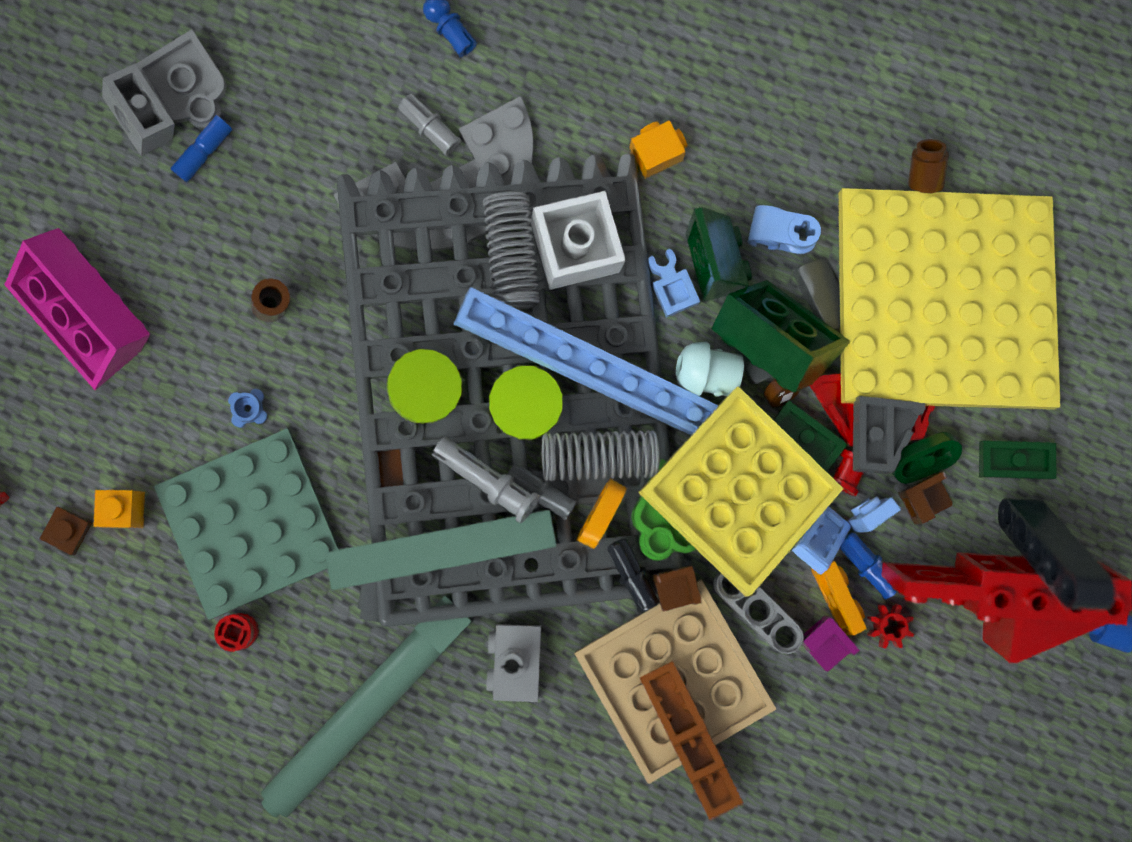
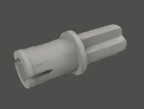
(429, 124)

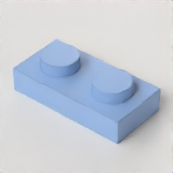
(872, 513)

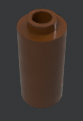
(272, 289)

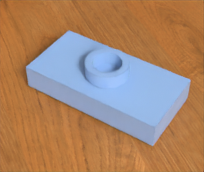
(822, 540)

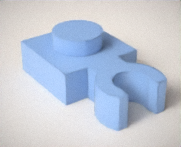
(673, 289)

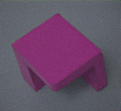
(828, 643)

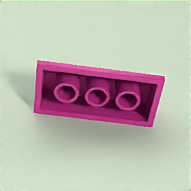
(75, 306)

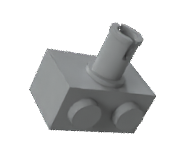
(515, 663)

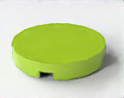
(424, 386)
(525, 402)

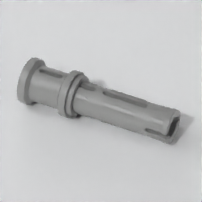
(500, 488)

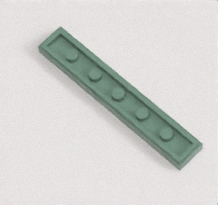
(439, 550)

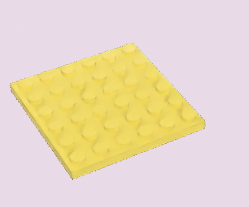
(948, 298)

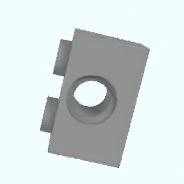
(137, 109)

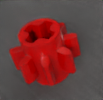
(900, 630)

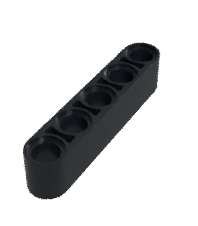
(1056, 554)

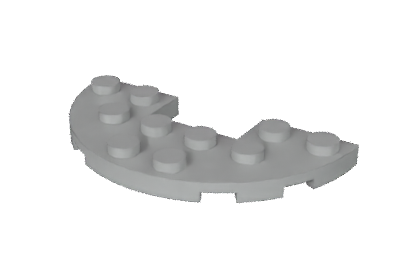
(497, 138)

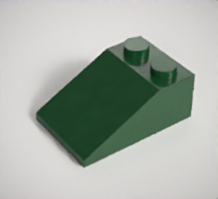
(716, 254)

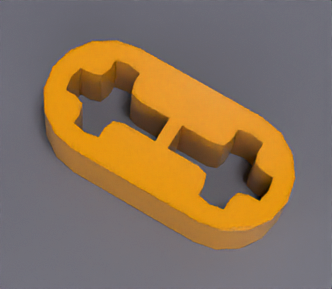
(601, 513)

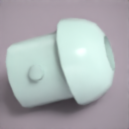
(708, 370)

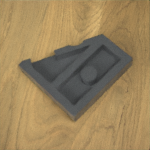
(881, 432)

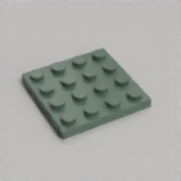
(248, 523)

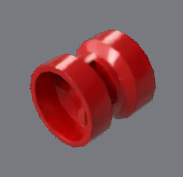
(244, 630)

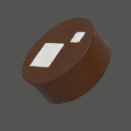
(777, 395)

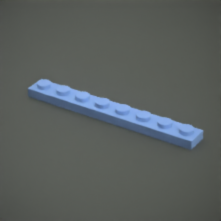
(582, 362)

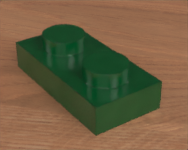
(810, 435)
(1017, 460)

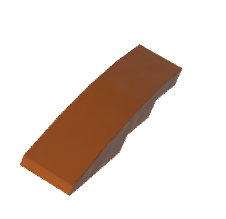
(691, 741)

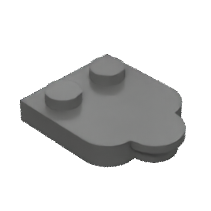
(185, 80)

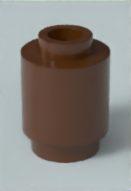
(928, 166)

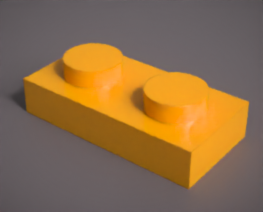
(844, 609)

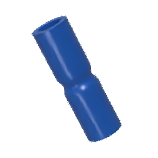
(204, 145)

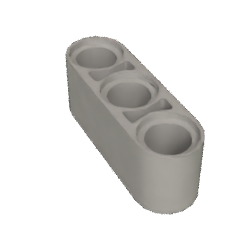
(766, 626)

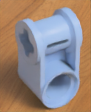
(780, 230)

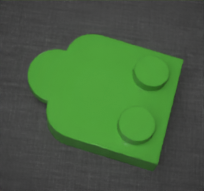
(657, 535)

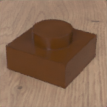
(65, 531)

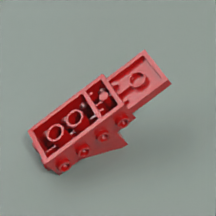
(1010, 598)

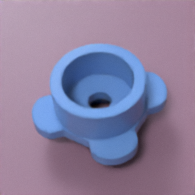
(240, 400)

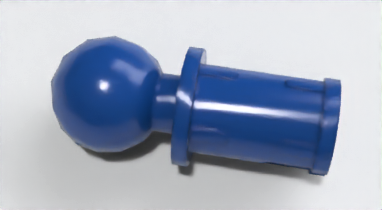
(449, 26)

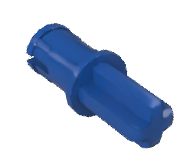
(867, 563)

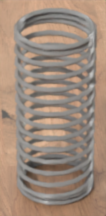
(519, 294)
(649, 467)

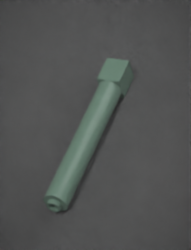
(360, 713)

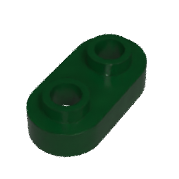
(927, 457)

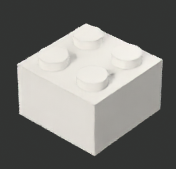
(577, 240)

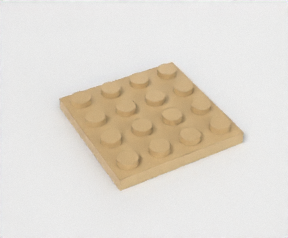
(708, 661)

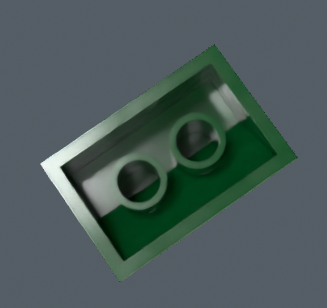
(778, 335)

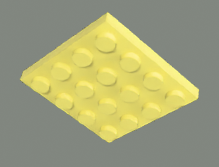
(741, 491)

